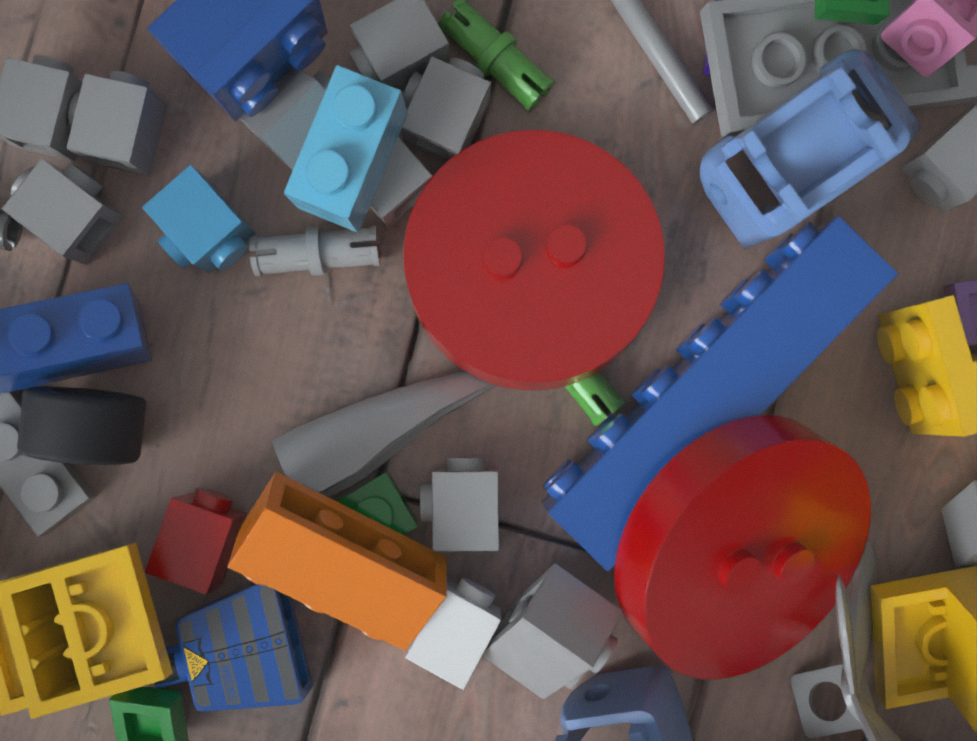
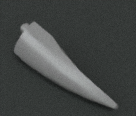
(357, 439)

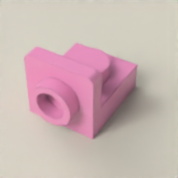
(932, 32)

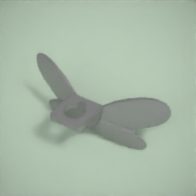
(855, 634)

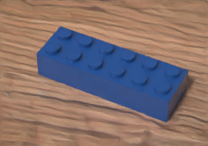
(725, 374)

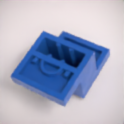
(241, 46)

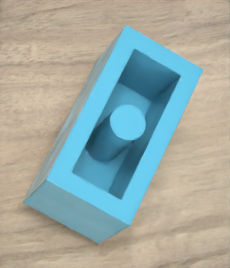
(347, 149)

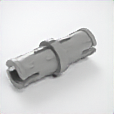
(315, 251)

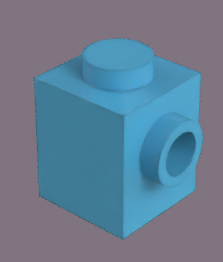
(198, 223)

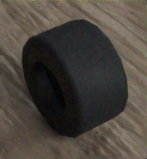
(81, 425)

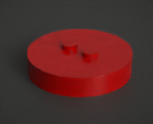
(533, 259)
(741, 545)

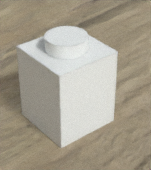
(457, 632)

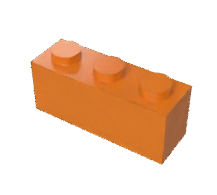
(339, 562)

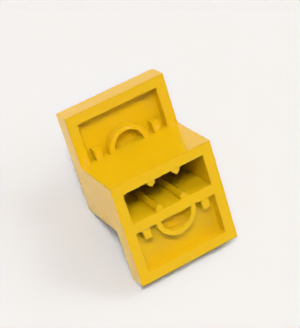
(931, 368)
(78, 633)
(927, 640)

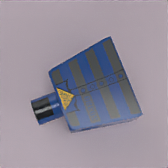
(241, 652)

